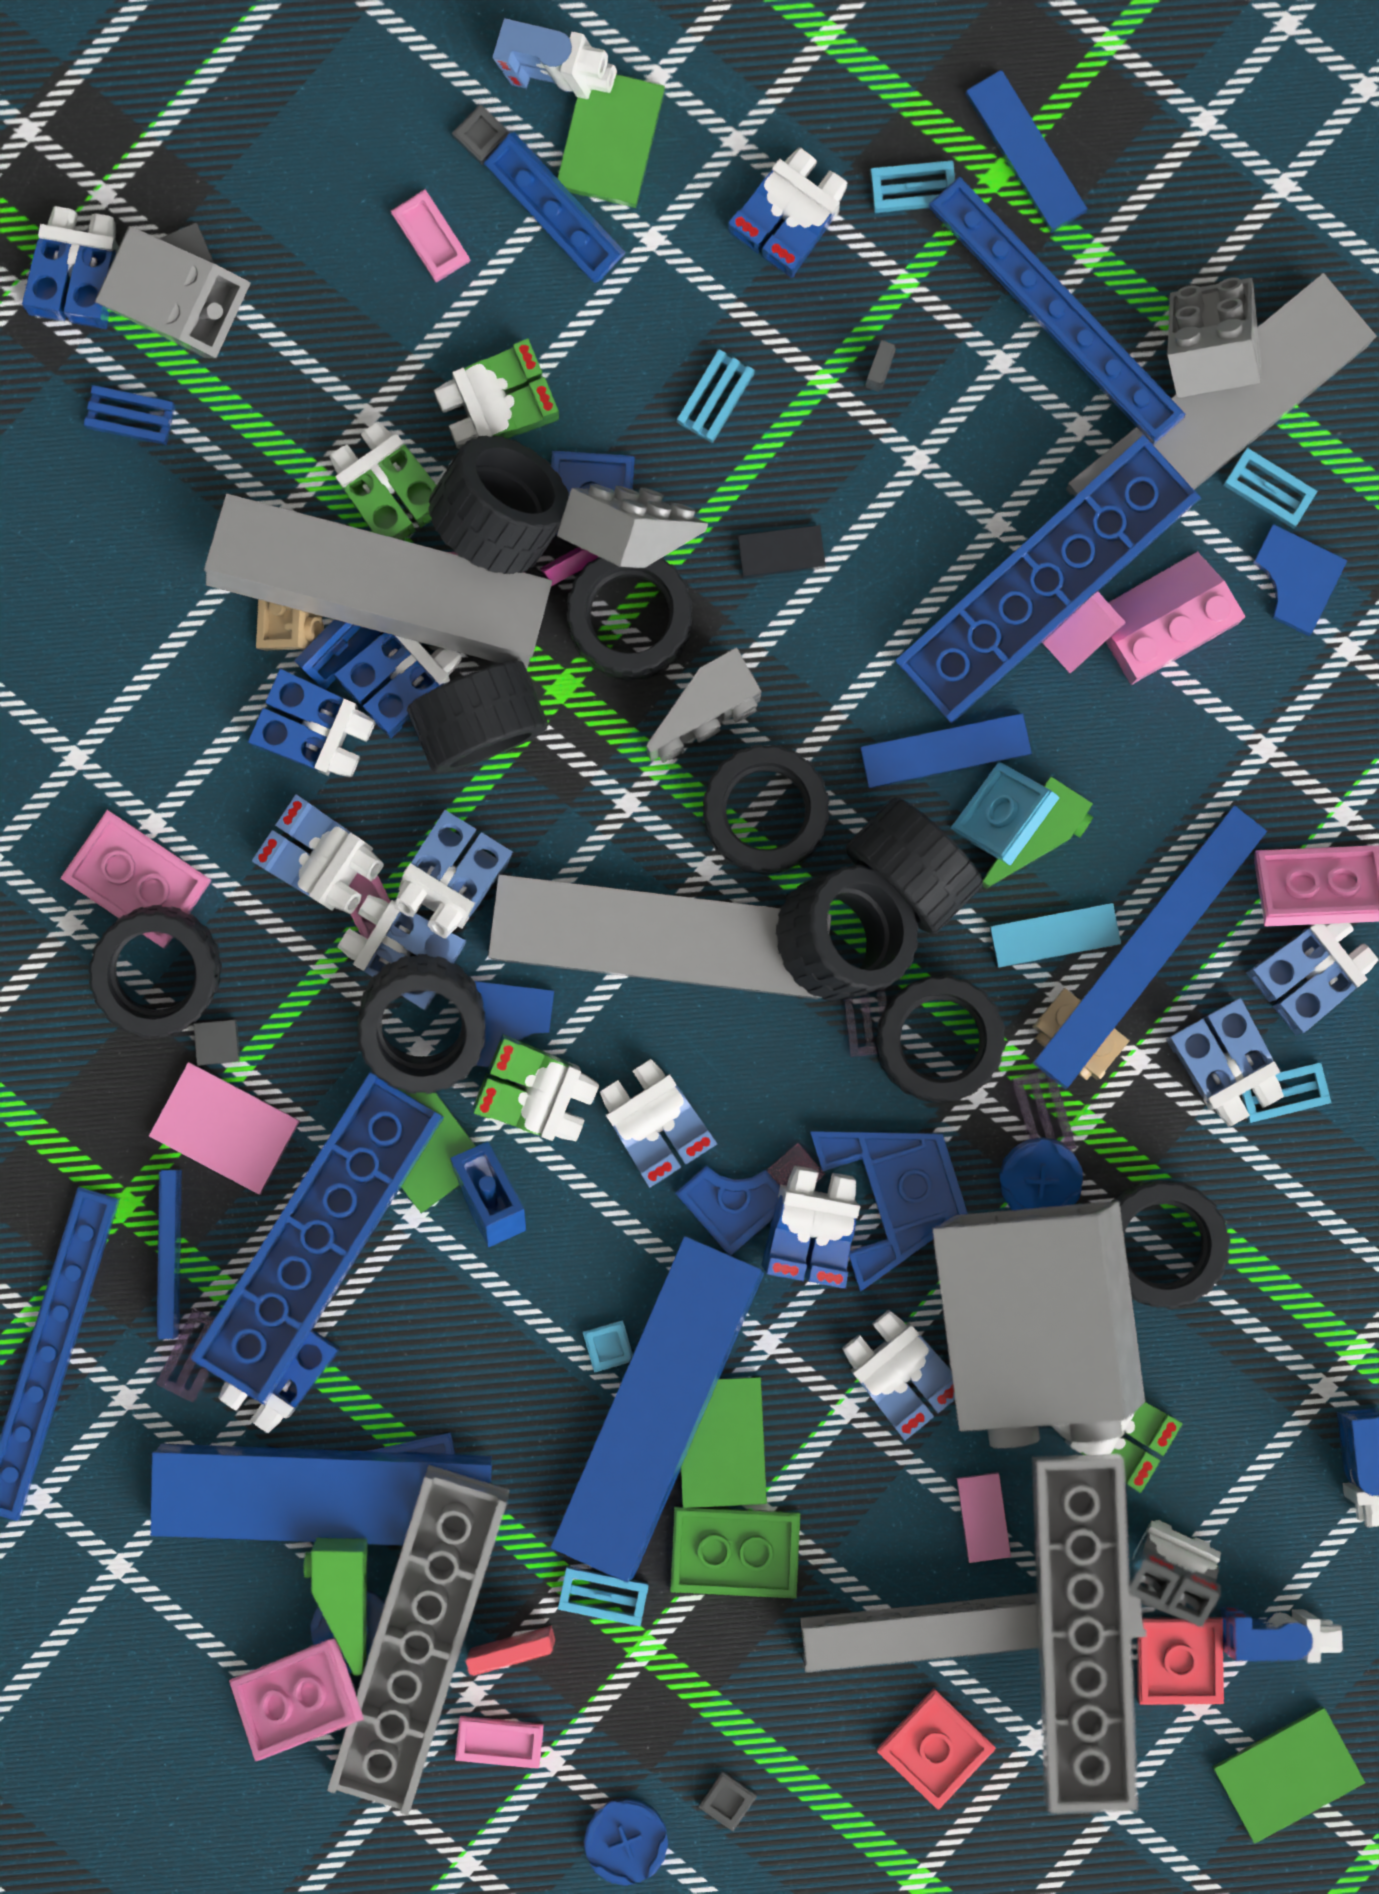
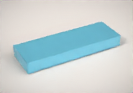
(1055, 935)

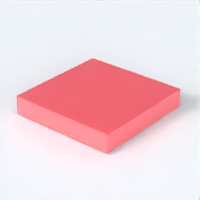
(510, 1650)
(1180, 1662)
(936, 1748)

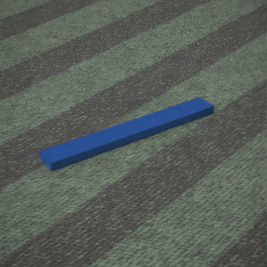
(1057, 310)
(1149, 947)
(52, 1345)

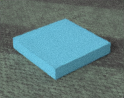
(1004, 813)

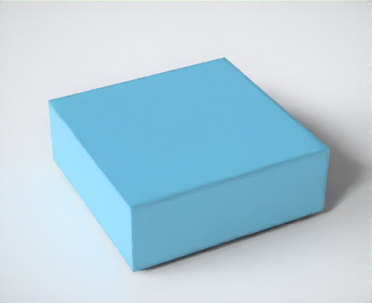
(608, 1346)

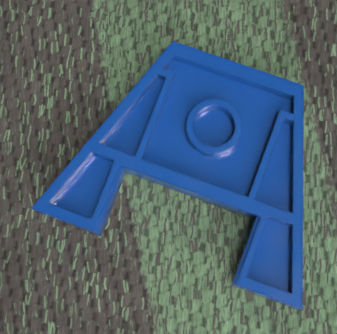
(910, 1186)

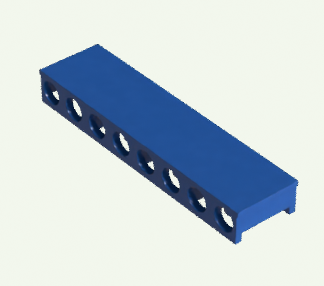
(1048, 579)
(317, 1238)
(657, 1409)
(292, 1492)

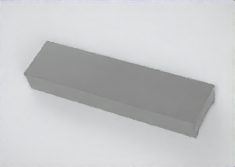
(1298, 353)
(375, 581)
(639, 935)
(928, 1632)
(419, 1638)

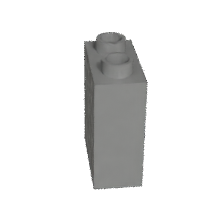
(1040, 1322)

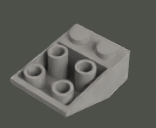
(172, 292)
(1213, 337)
(627, 525)
(713, 696)

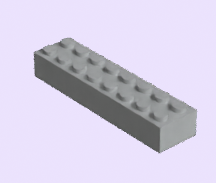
(1084, 1633)

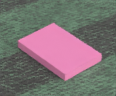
(131, 871)
(1318, 885)
(224, 1128)
(296, 1699)

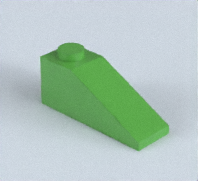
(1065, 818)
(340, 1591)

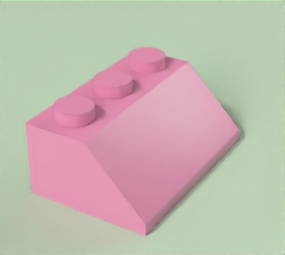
(1171, 616)

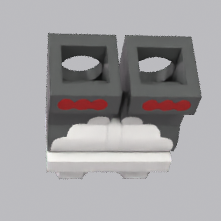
(1177, 1571)

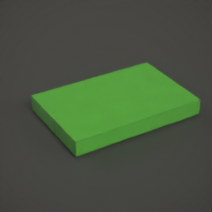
(612, 141)
(433, 1172)
(728, 1449)
(735, 1552)
(1288, 1774)

